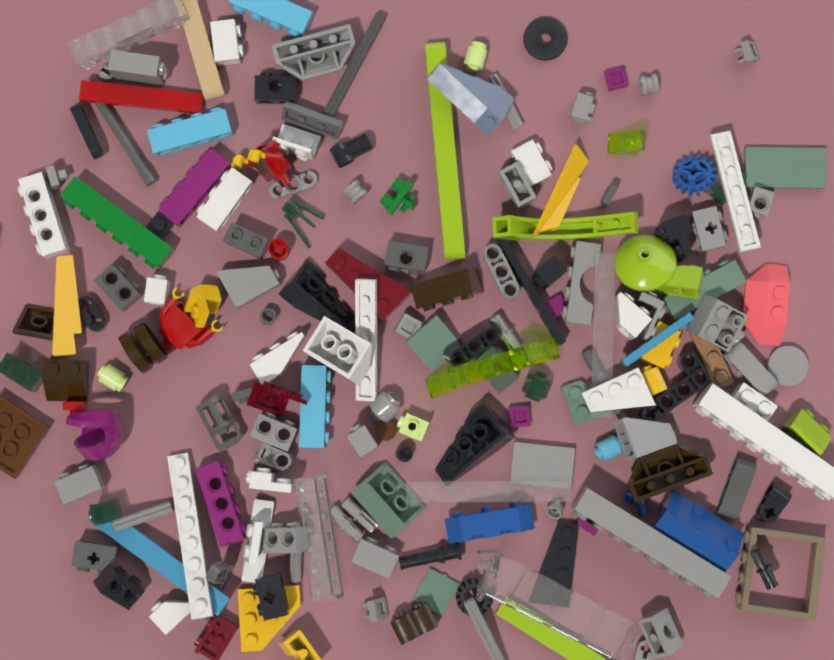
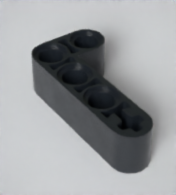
(672, 392)

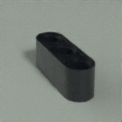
(481, 344)

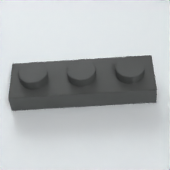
(312, 120)

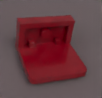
(272, 398)

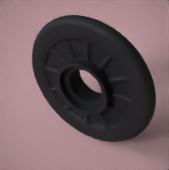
(545, 26)

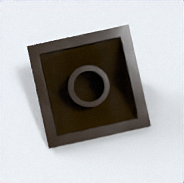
(35, 322)

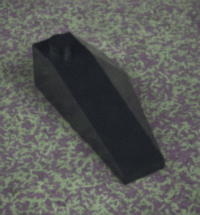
(478, 440)

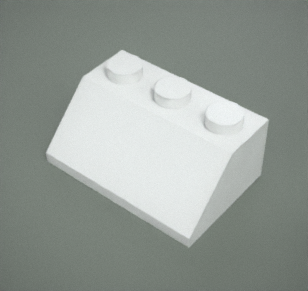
(340, 350)

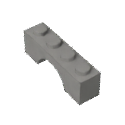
(578, 308)

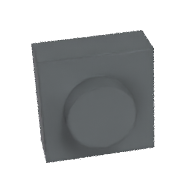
(242, 395)

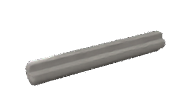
(483, 629)

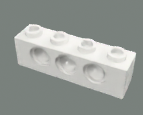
(57, 243)

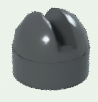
(270, 313)

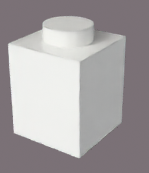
(157, 290)

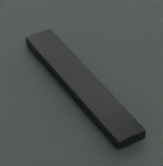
(531, 291)

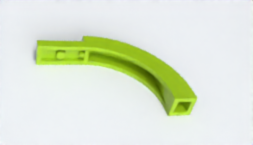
(570, 229)

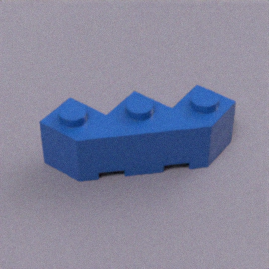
(489, 522)

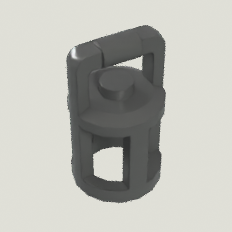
(221, 426)

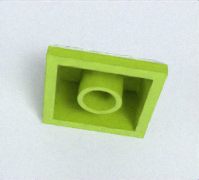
(807, 431)

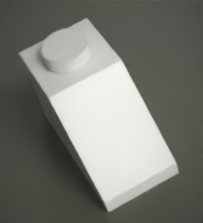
(169, 614)

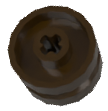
(142, 347)

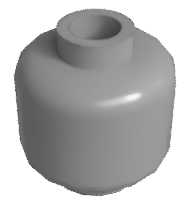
(385, 406)

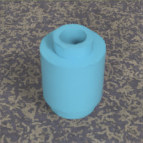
(608, 448)

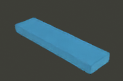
(657, 339)

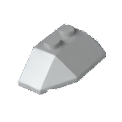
(315, 53)

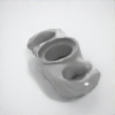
(303, 186)

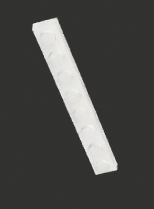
(190, 536)

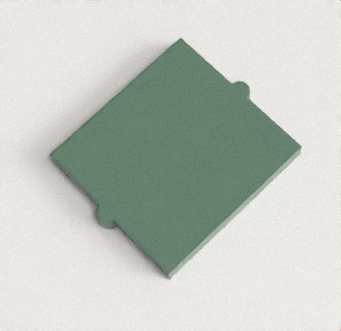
(436, 590)

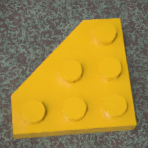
(256, 632)

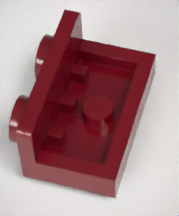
(216, 638)

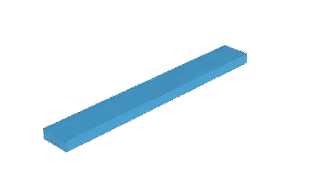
(161, 561)

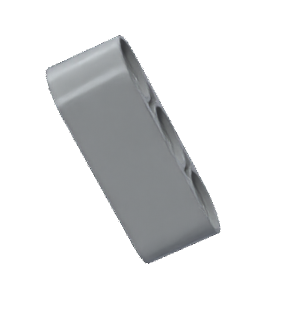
(501, 282)
(750, 369)

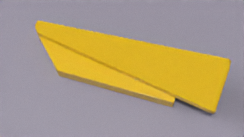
(562, 192)
(66, 308)

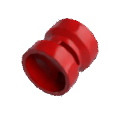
(277, 246)

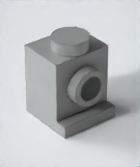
(582, 108)

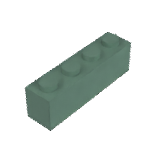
(714, 284)

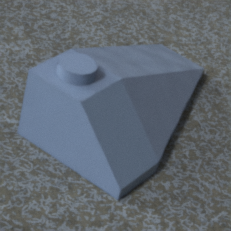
(479, 100)

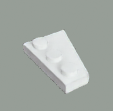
(619, 393)

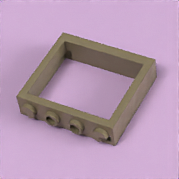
(813, 576)

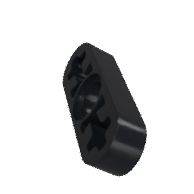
(86, 131)

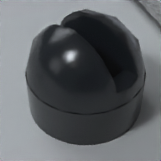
(402, 458)

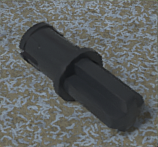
(764, 568)

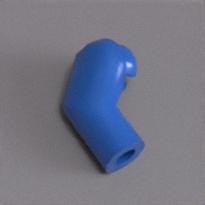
(641, 505)

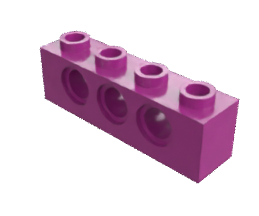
(205, 476)

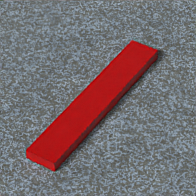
(141, 97)

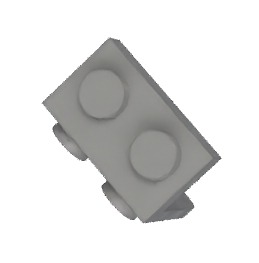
(650, 301)

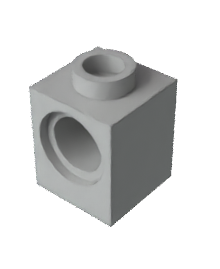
(765, 197)

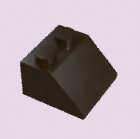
(66, 380)

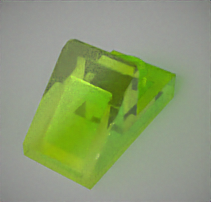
(626, 142)

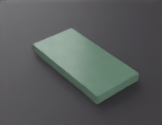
(785, 168)

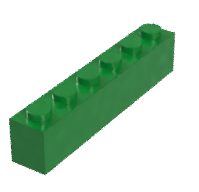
(117, 222)

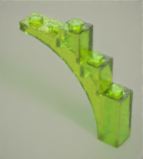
(492, 367)

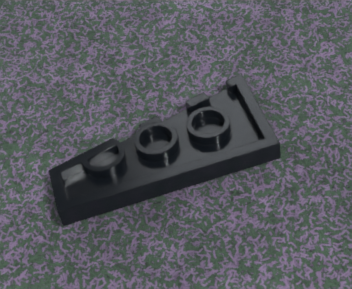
(560, 555)

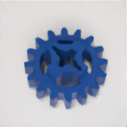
(696, 177)

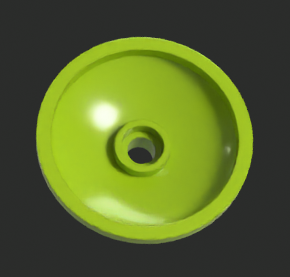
(647, 272)

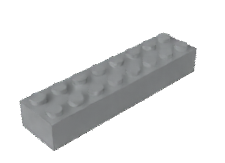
(655, 545)

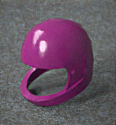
(100, 433)

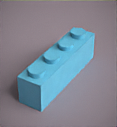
(277, 13)
(190, 132)
(314, 414)

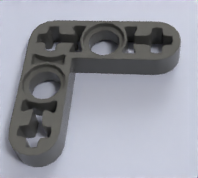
(219, 575)

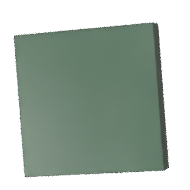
(431, 342)

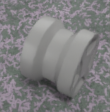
(648, 84)
(355, 192)

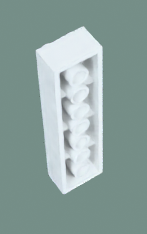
(767, 440)

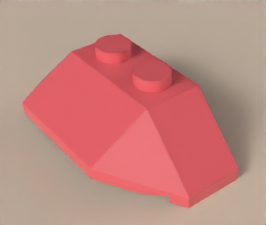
(767, 303)

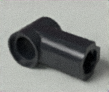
(346, 152)

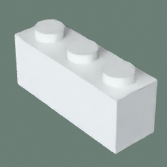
(224, 199)

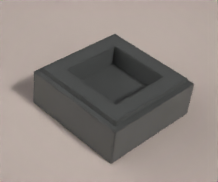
(608, 195)

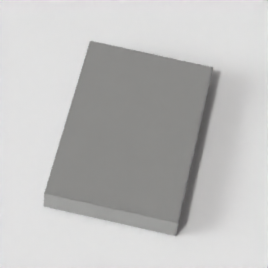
(541, 462)

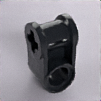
(775, 500)

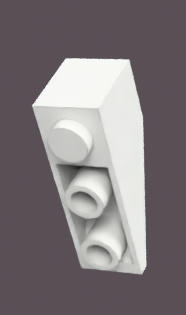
(274, 363)

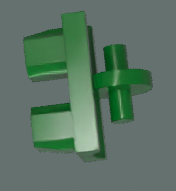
(403, 189)

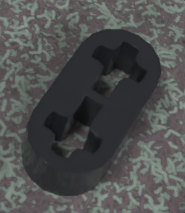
(87, 317)

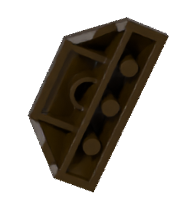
(666, 471)

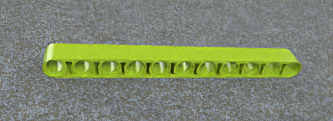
(445, 159)

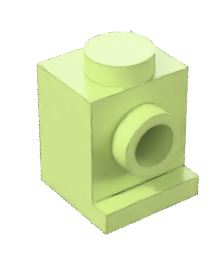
(421, 426)

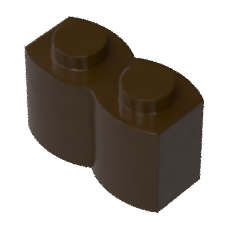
(414, 622)

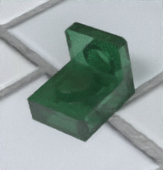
(105, 512)

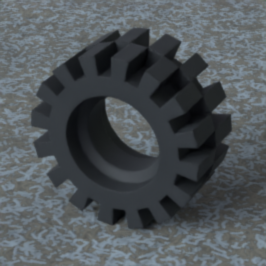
(462, 591)

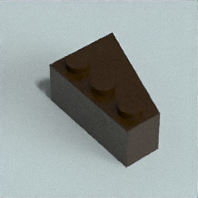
(446, 289)

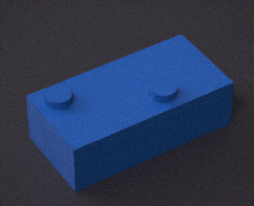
(698, 531)

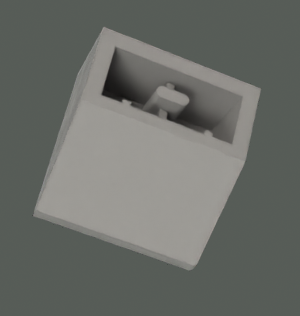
(717, 322)

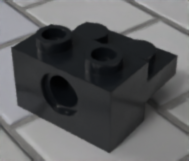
(675, 232)

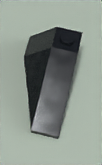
(312, 295)

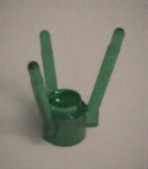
(293, 210)

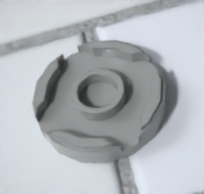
(788, 365)

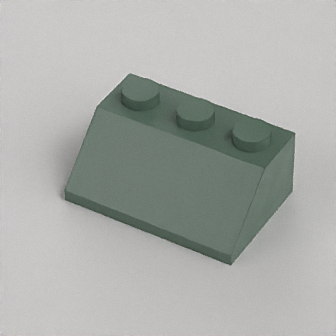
(385, 500)

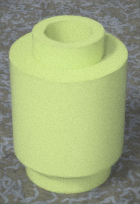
(475, 57)
(112, 377)

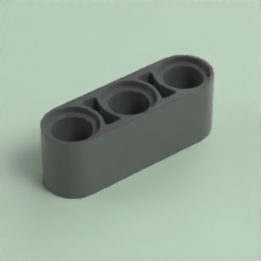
(736, 488)

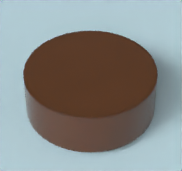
(386, 430)

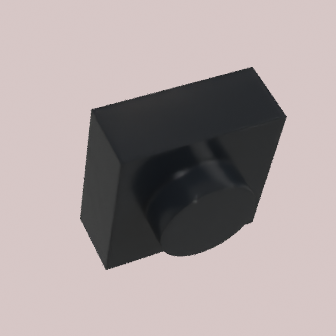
(160, 225)

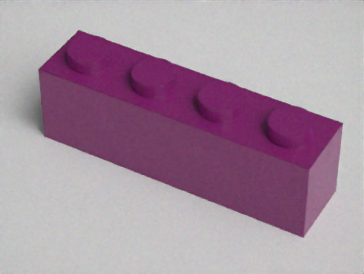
(194, 188)

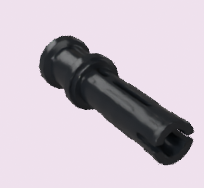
(440, 555)

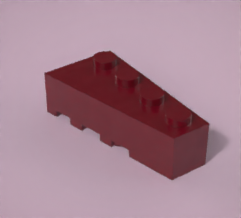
(389, 293)

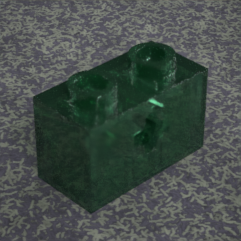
(21, 372)

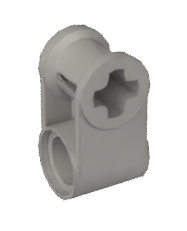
(271, 456)

